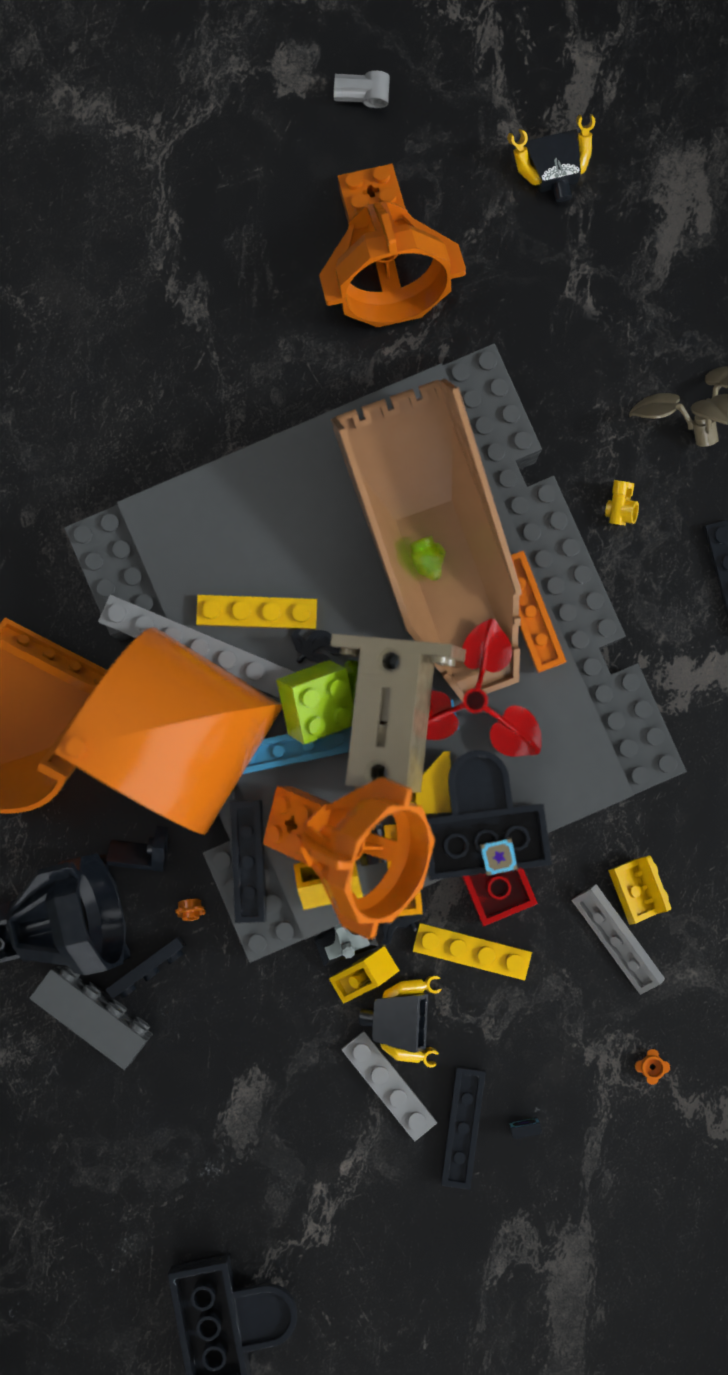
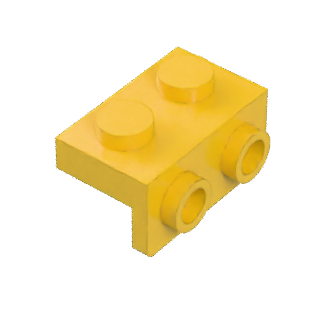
(640, 889)

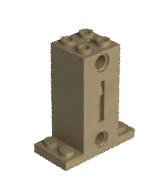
(392, 706)

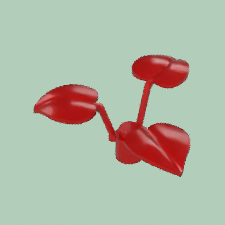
(517, 730)

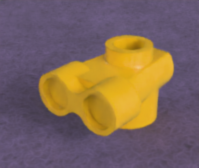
(621, 507)

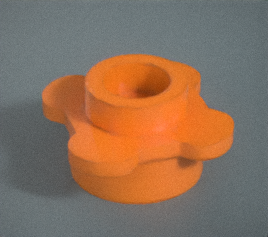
(190, 909)
(658, 1072)

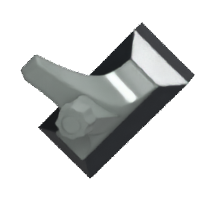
(341, 944)

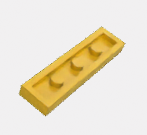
(256, 612)
(472, 951)

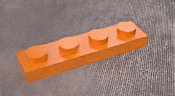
(535, 621)

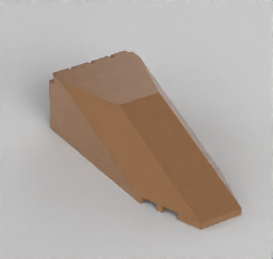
(425, 478)

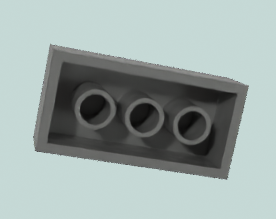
(92, 1015)

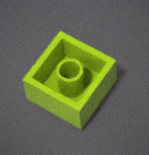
(316, 701)

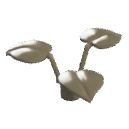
(706, 411)

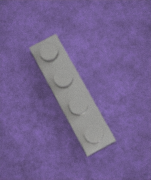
(618, 939)
(389, 1085)

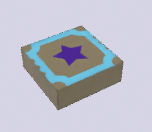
(498, 856)

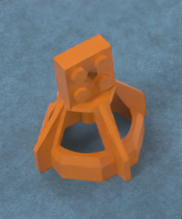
(377, 234)
(337, 835)

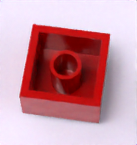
(499, 894)

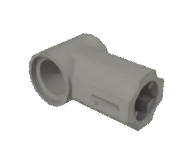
(368, 88)

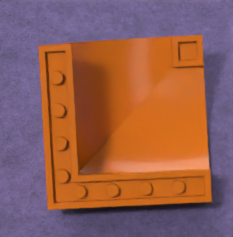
(39, 700)
(170, 730)

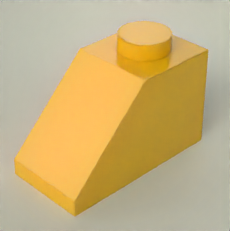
(434, 787)
(364, 975)

